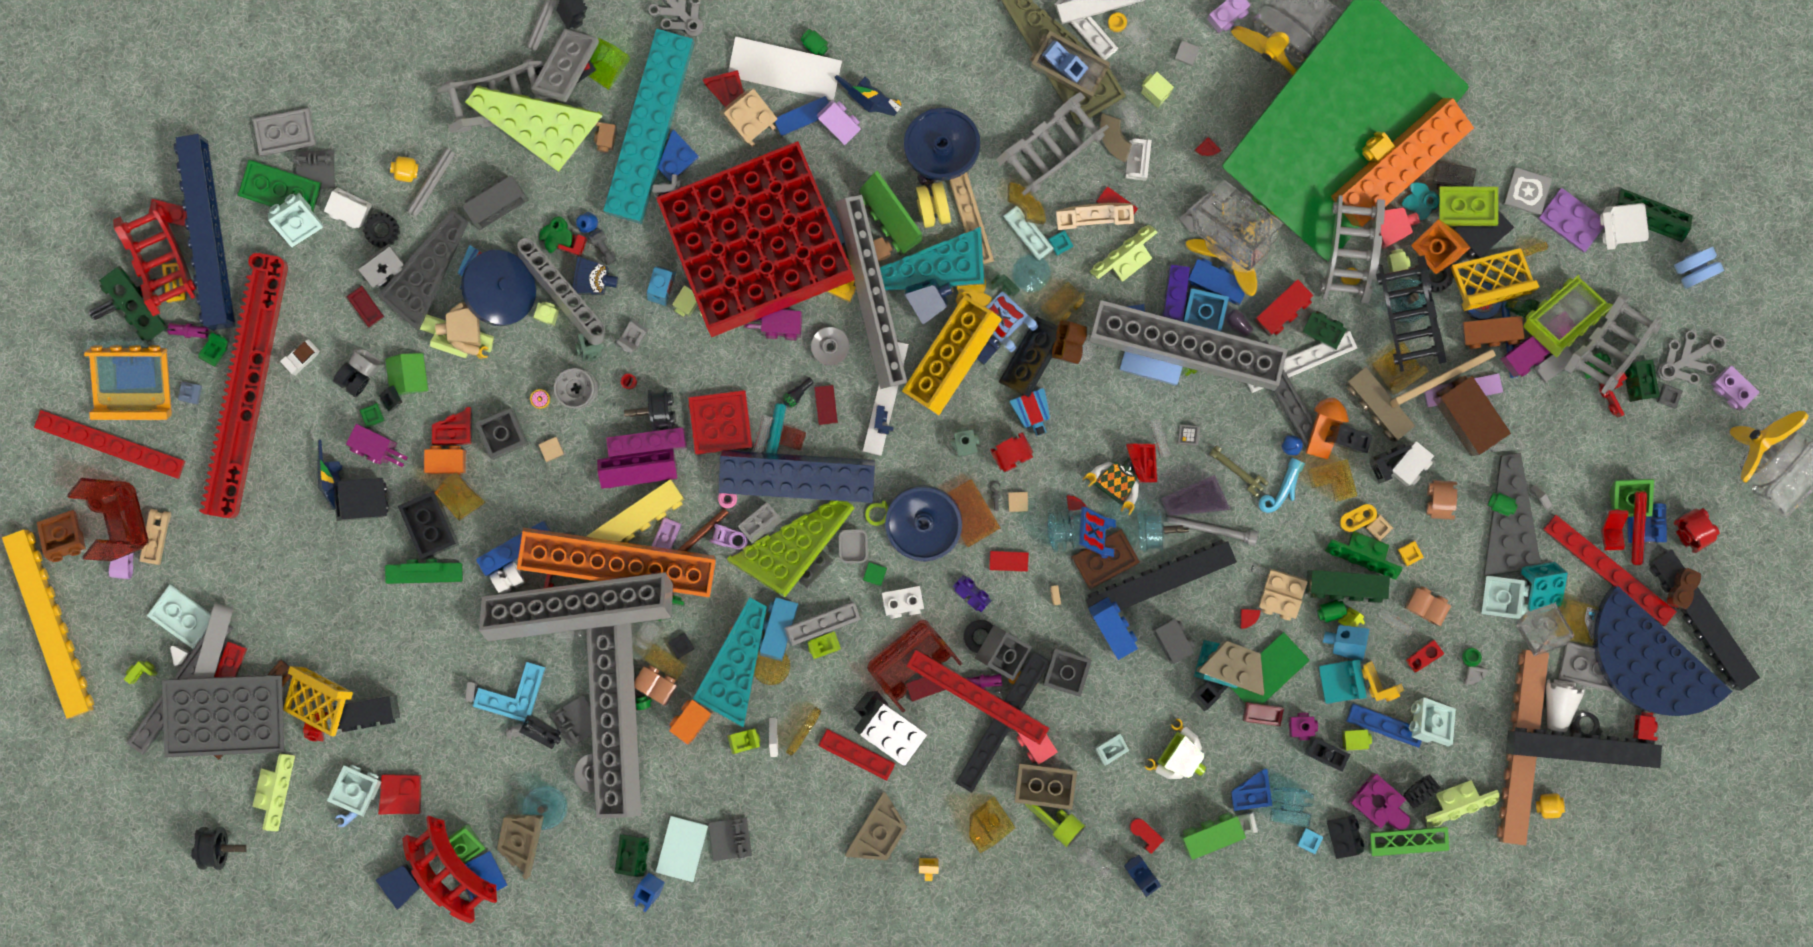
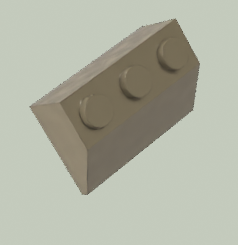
(1045, 786)

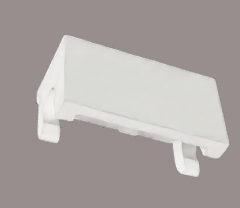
(1138, 159)

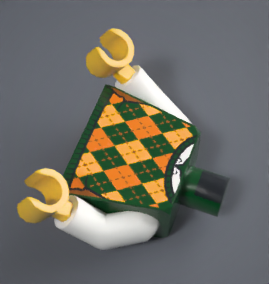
(1116, 482)

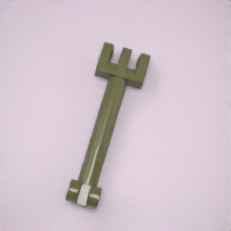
(1254, 483)

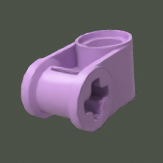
(727, 537)
(122, 567)

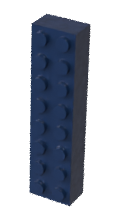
(796, 476)

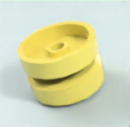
(933, 204)

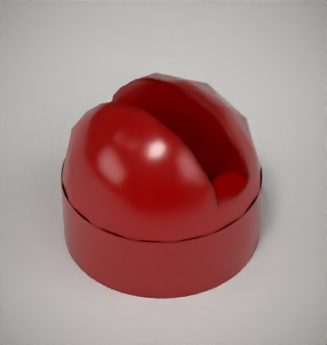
(625, 381)

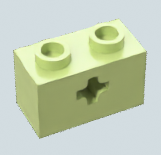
(1156, 89)

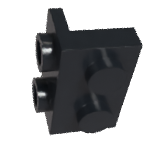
(1345, 836)

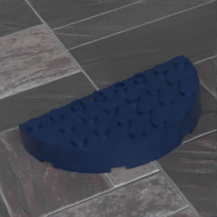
(1648, 663)

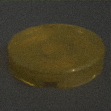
(770, 670)

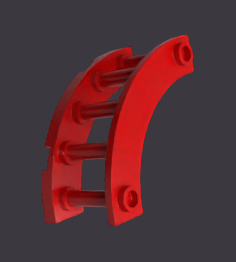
(142, 267)
(432, 884)

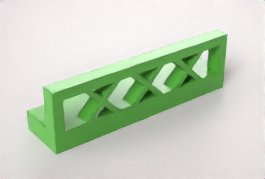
(1409, 846)

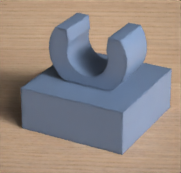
(190, 393)

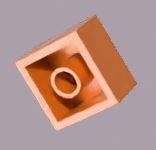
(690, 721)

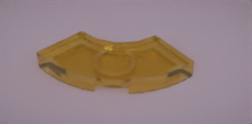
(1028, 204)
(803, 731)

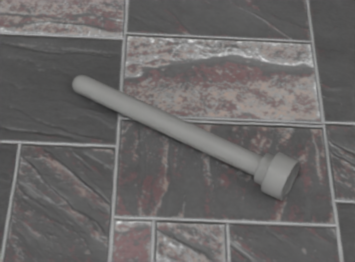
(1248, 537)

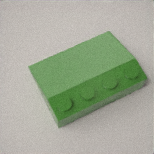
(890, 213)

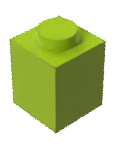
(1356, 739)

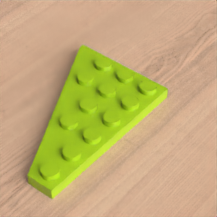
(541, 126)
(786, 555)

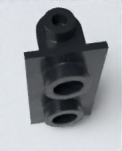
(540, 732)

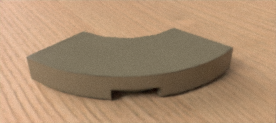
(1113, 138)

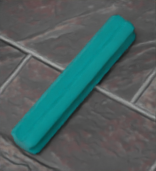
(776, 428)

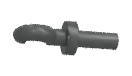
(995, 496)

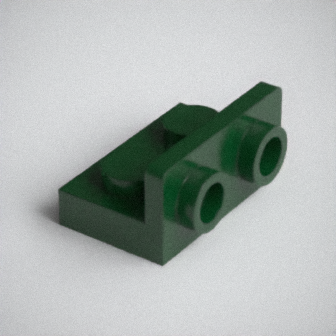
(1324, 330)
(1641, 381)
(632, 855)

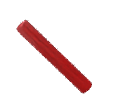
(1639, 527)

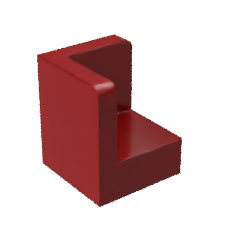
(577, 246)

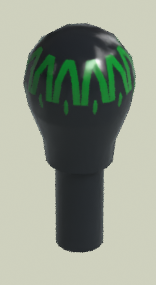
(793, 396)

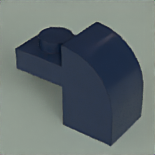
(1142, 875)

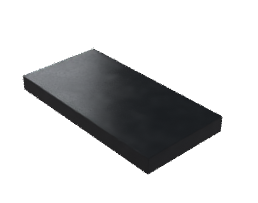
(1030, 358)

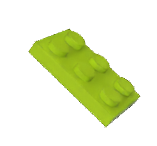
(1468, 206)

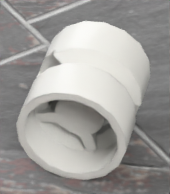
(507, 578)

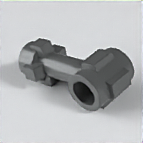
(598, 238)

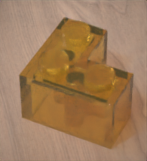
(1336, 474)

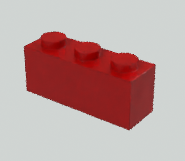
(1284, 308)

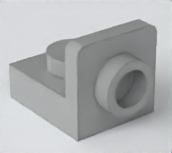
(664, 188)

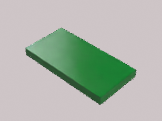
(272, 185)
(1279, 664)

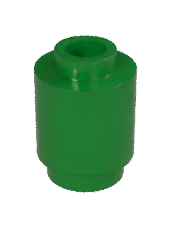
(814, 42)
(1502, 504)
(1331, 611)

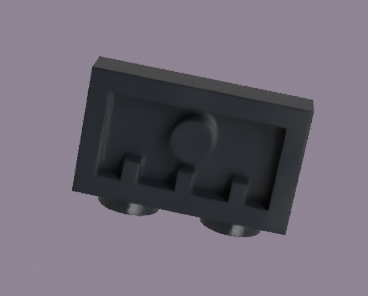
(1380, 468)

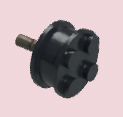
(658, 409)
(212, 848)

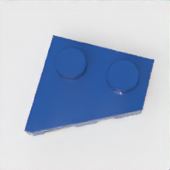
(676, 157)

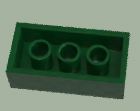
(1350, 585)

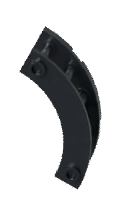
(1427, 309)

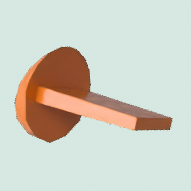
(1330, 413)

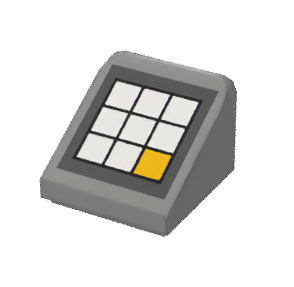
(1188, 435)

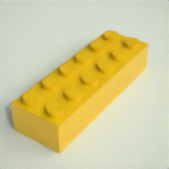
(952, 354)

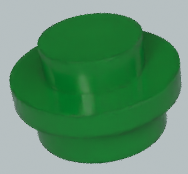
(1471, 657)
(643, 702)

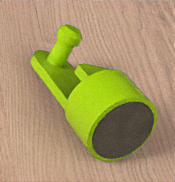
(1067, 831)

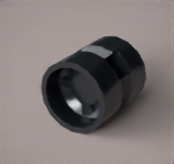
(346, 375)

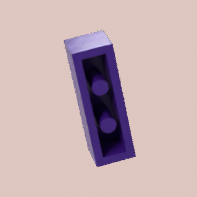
(1176, 292)

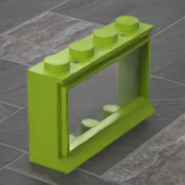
(1566, 315)

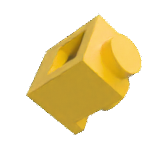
(1377, 147)

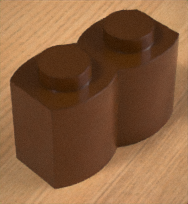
(1069, 342)
(1684, 585)

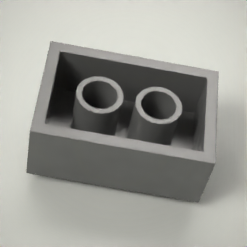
(494, 202)

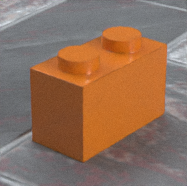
(444, 460)

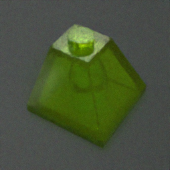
(608, 63)

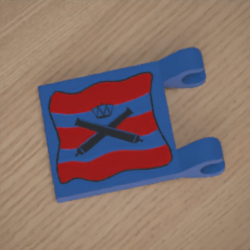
(1093, 532)

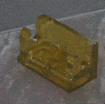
(665, 662)

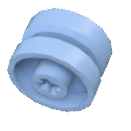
(1698, 267)

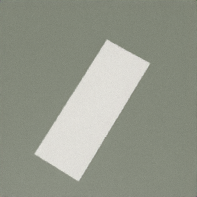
(785, 68)

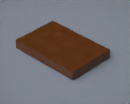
(1096, 569)

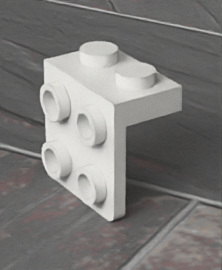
(1624, 224)

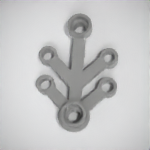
(678, 9)
(1688, 358)

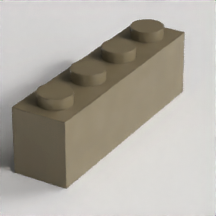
(1377, 402)

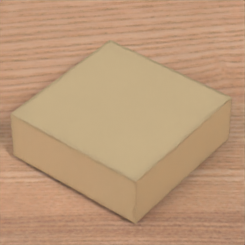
(551, 449)
(1018, 501)
(1379, 528)
(1055, 596)

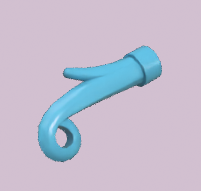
(1288, 485)

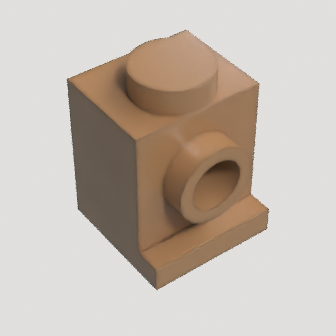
(605, 136)

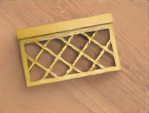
(1500, 294)
(331, 691)

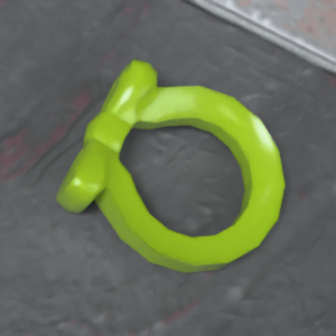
(881, 505)

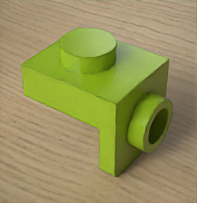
(823, 645)
(134, 672)
(744, 741)

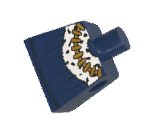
(592, 278)

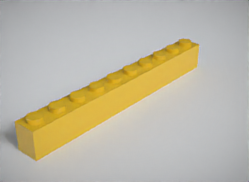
(48, 623)

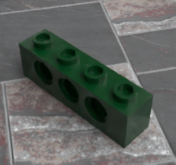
(108, 285)

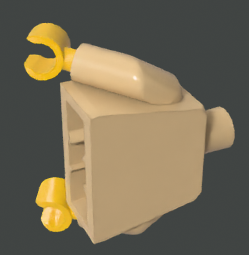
(462, 330)

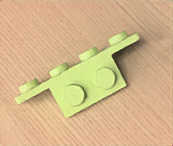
(1128, 257)
(440, 341)
(272, 791)
(1459, 801)

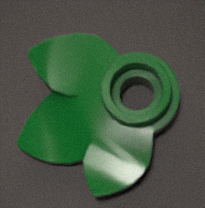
(555, 236)

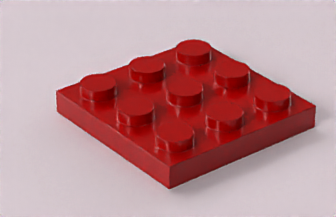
(720, 422)

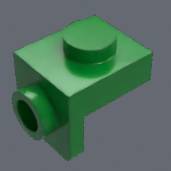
(214, 349)

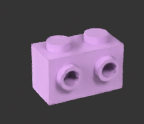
(1224, 16)
(839, 122)
(1734, 388)

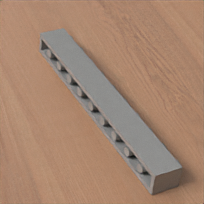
(871, 291)

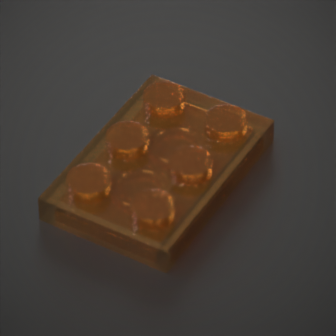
(976, 516)

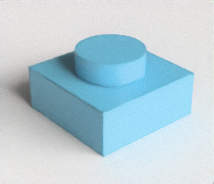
(1310, 841)

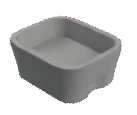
(365, 362)
(853, 546)

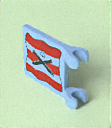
(1012, 318)

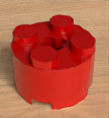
(1011, 452)
(1696, 530)

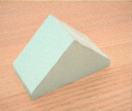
(1111, 749)

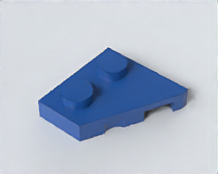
(1253, 792)

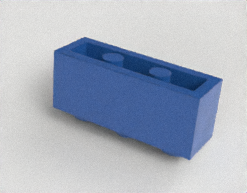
(1216, 280)
(1114, 627)

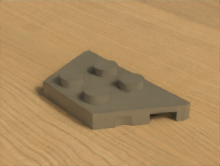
(1235, 666)
(879, 832)
(520, 840)

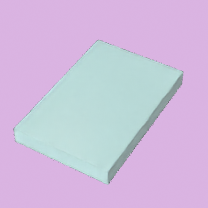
(180, 616)
(682, 848)

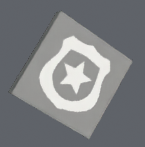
(1527, 191)

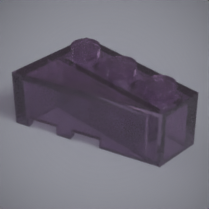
(1196, 499)

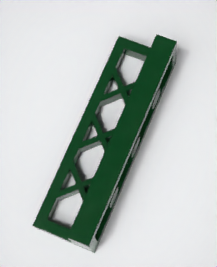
(1666, 225)

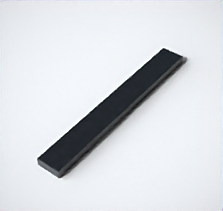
(997, 730)

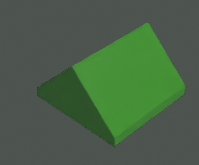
(407, 373)
(1623, 494)
(466, 843)

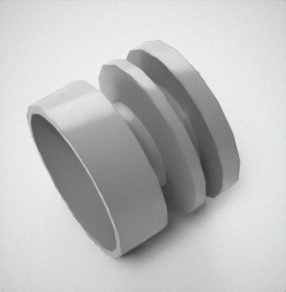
(567, 381)

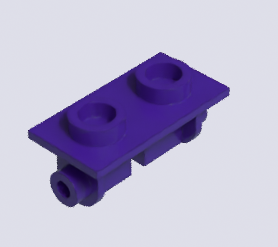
(979, 598)

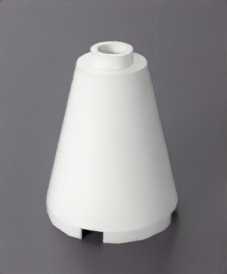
(1562, 703)

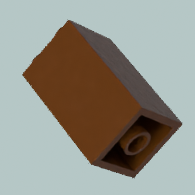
(1471, 415)

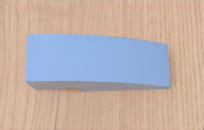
(1151, 368)

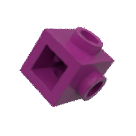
(1296, 723)

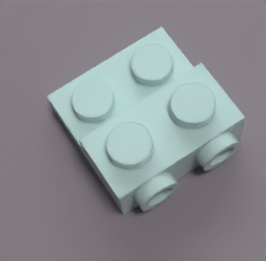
(294, 219)
(1505, 597)
(1432, 721)
(354, 790)

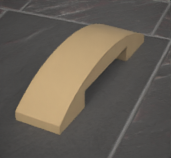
(1095, 214)

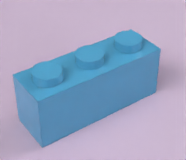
(775, 638)

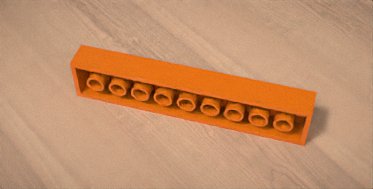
(609, 560)

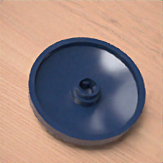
(942, 144)
(498, 288)
(923, 523)

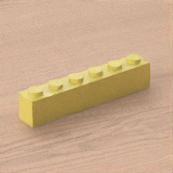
(641, 514)

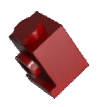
(1645, 726)

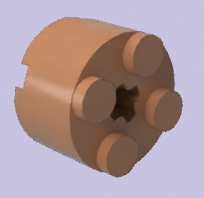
(1443, 499)

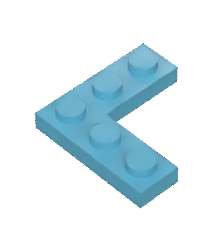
(517, 707)

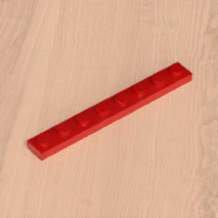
(109, 444)
(1608, 569)
(978, 697)

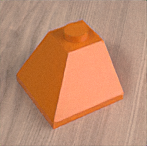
(1440, 246)

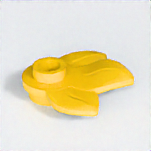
(975, 292)

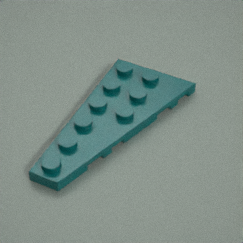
(950, 261)
(731, 675)

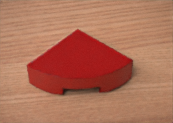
(1207, 148)
(1074, 503)
(1249, 617)

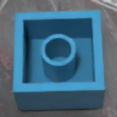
(1205, 309)

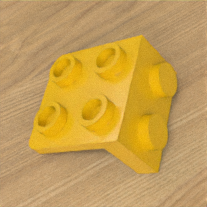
(1376, 689)

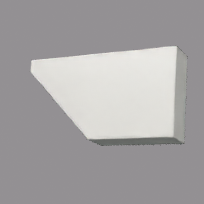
(773, 737)

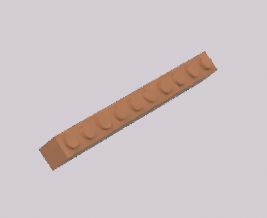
(1521, 769)

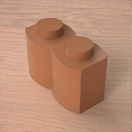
(1428, 606)
(655, 685)

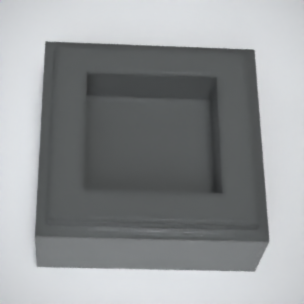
(1669, 396)

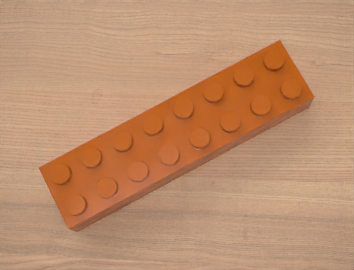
(1413, 154)

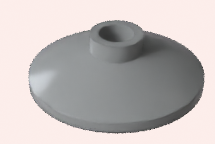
(822, 339)
(580, 773)

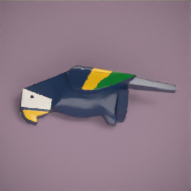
(870, 97)
(327, 474)

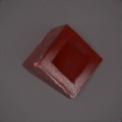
(792, 438)

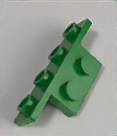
(1366, 553)
(423, 572)

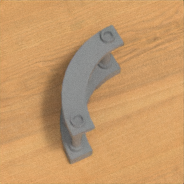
(464, 124)
(1042, 132)
(1372, 256)
(1596, 340)

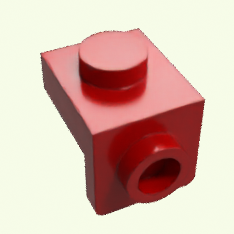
(312, 733)

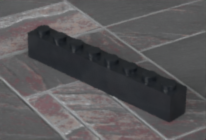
(1166, 577)
(1707, 626)
(1584, 749)

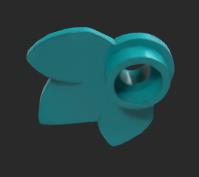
(1418, 200)

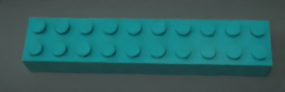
(649, 126)

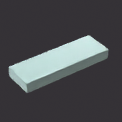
(1028, 233)

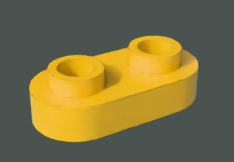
(1357, 518)

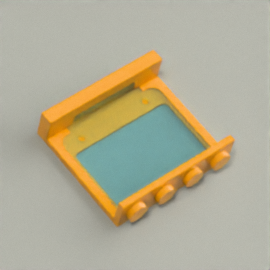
(129, 383)

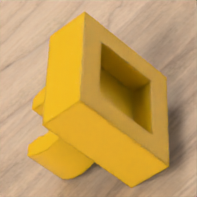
(929, 867)

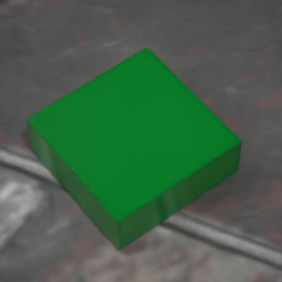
(372, 415)
(874, 574)

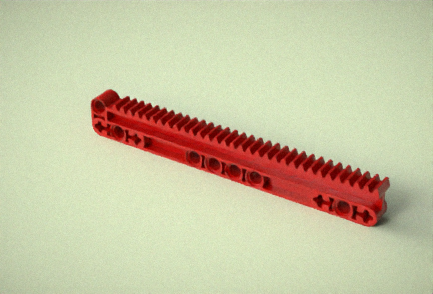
(236, 433)

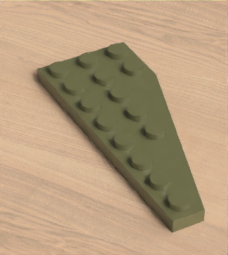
(1032, 25)

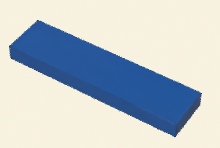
(1381, 724)

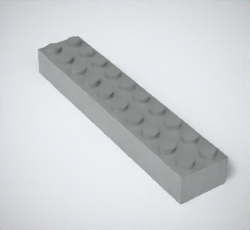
(1188, 345)
(576, 607)
(613, 721)

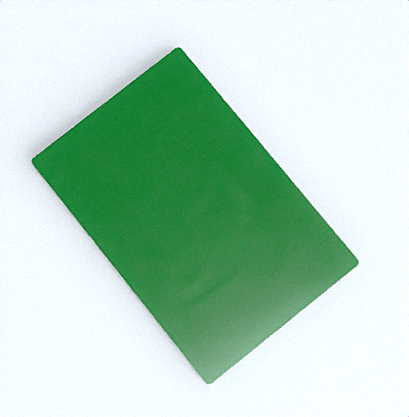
(1310, 139)

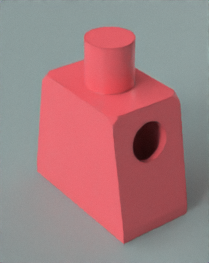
(1397, 226)

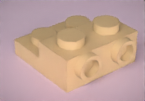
(1282, 594)

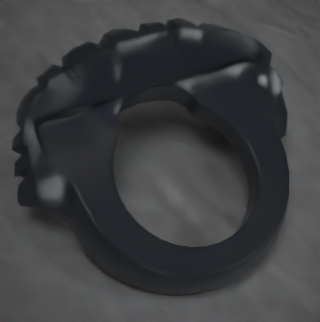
(1575, 727)

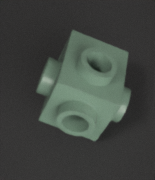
(587, 350)
(965, 449)

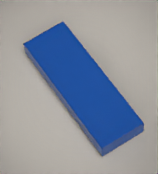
(800, 117)

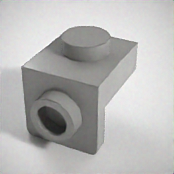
(632, 336)

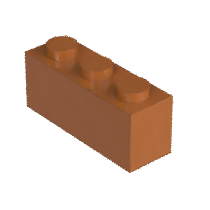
(1493, 332)

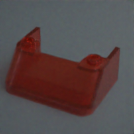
(121, 515)
(890, 665)

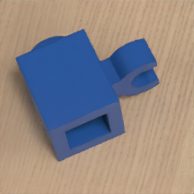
(648, 891)

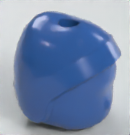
(587, 222)
(1292, 445)

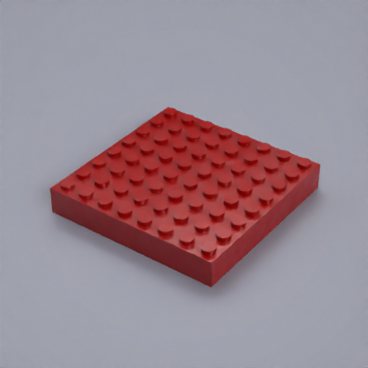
(755, 239)

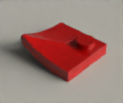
(400, 794)

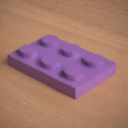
(1572, 220)

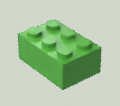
(1212, 835)

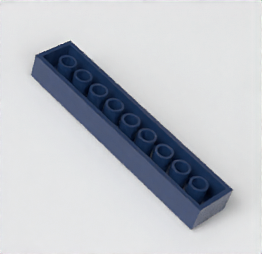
(205, 232)

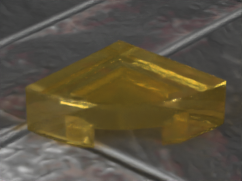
(1535, 248)

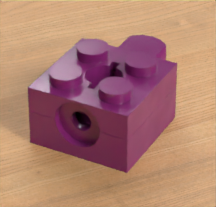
(780, 323)
(374, 445)
(1380, 803)

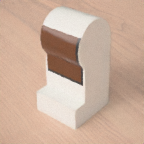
(300, 357)

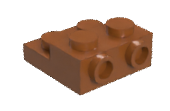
(61, 536)

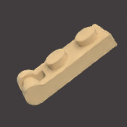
(156, 534)

